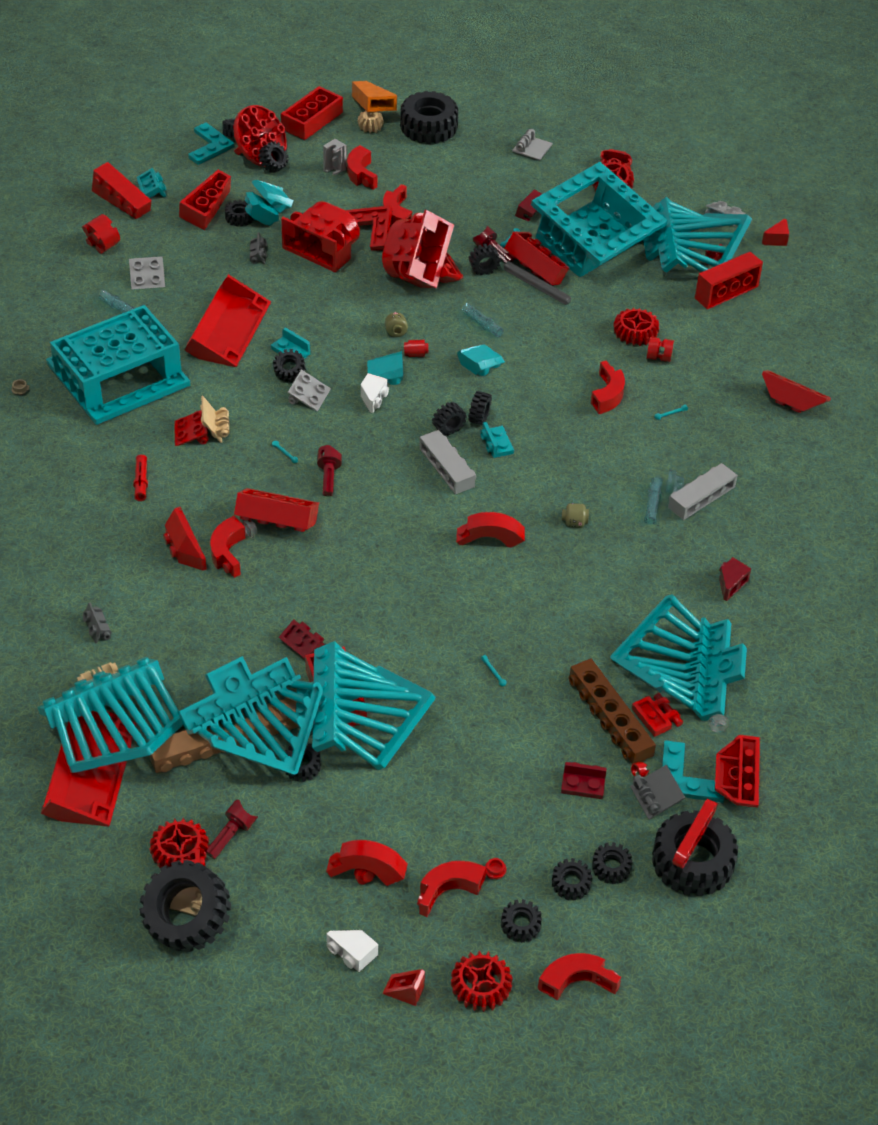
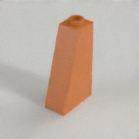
(373, 97)

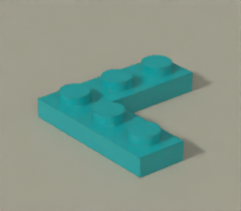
(217, 144)
(691, 787)

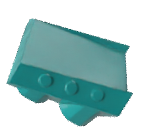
(273, 195)
(260, 209)
(479, 359)
(387, 367)

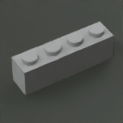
(447, 462)
(702, 491)

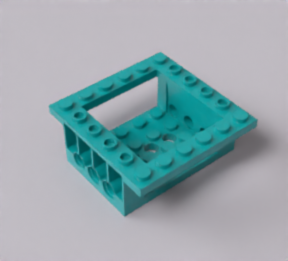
(614, 207)
(111, 349)

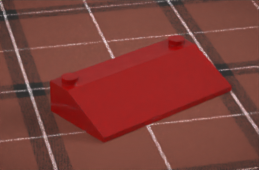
(228, 324)
(91, 793)

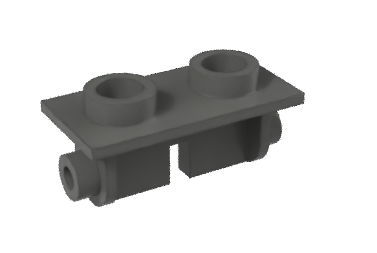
(258, 249)
(96, 623)

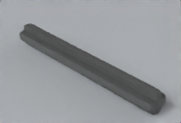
(537, 283)

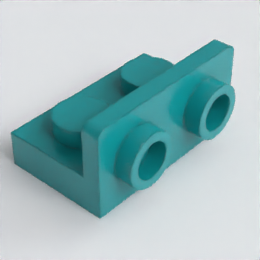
(151, 183)
(291, 341)
(496, 440)

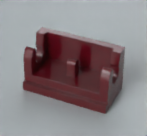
(525, 206)

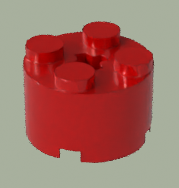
(101, 233)

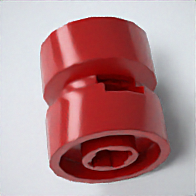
(654, 346)

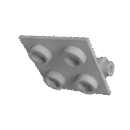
(532, 146)
(721, 208)
(147, 272)
(308, 391)

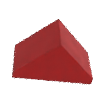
(777, 234)
(406, 986)

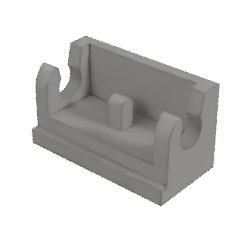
(334, 157)

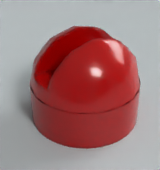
(639, 767)

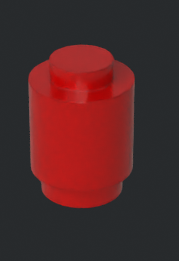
(416, 348)

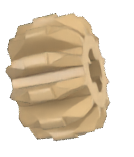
(370, 121)

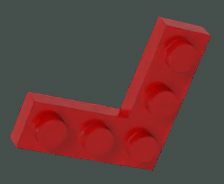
(381, 221)

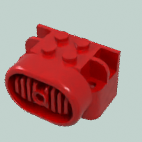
(321, 235)
(417, 249)

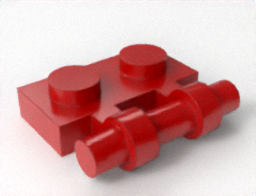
(653, 717)

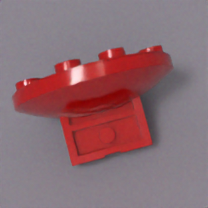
(254, 129)

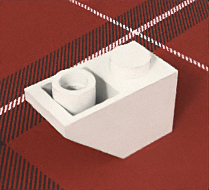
(373, 390)
(353, 946)

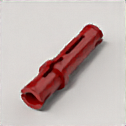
(140, 482)

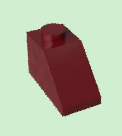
(732, 577)

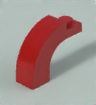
(356, 161)
(394, 199)
(611, 395)
(491, 525)
(224, 536)
(369, 856)
(447, 876)
(577, 968)

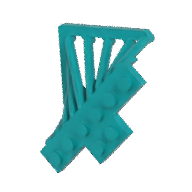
(673, 239)
(710, 667)
(350, 678)
(238, 689)
(106, 690)

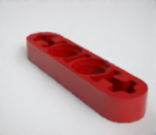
(694, 833)

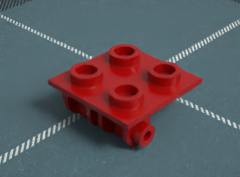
(190, 428)

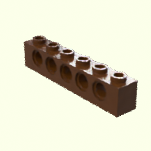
(611, 711)

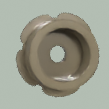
(19, 387)

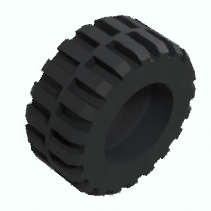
(429, 117)
(695, 876)
(162, 892)

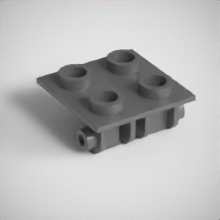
(657, 791)

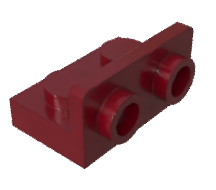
(300, 639)
(583, 780)

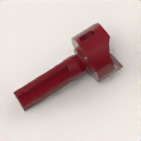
(488, 237)
(331, 460)
(238, 819)

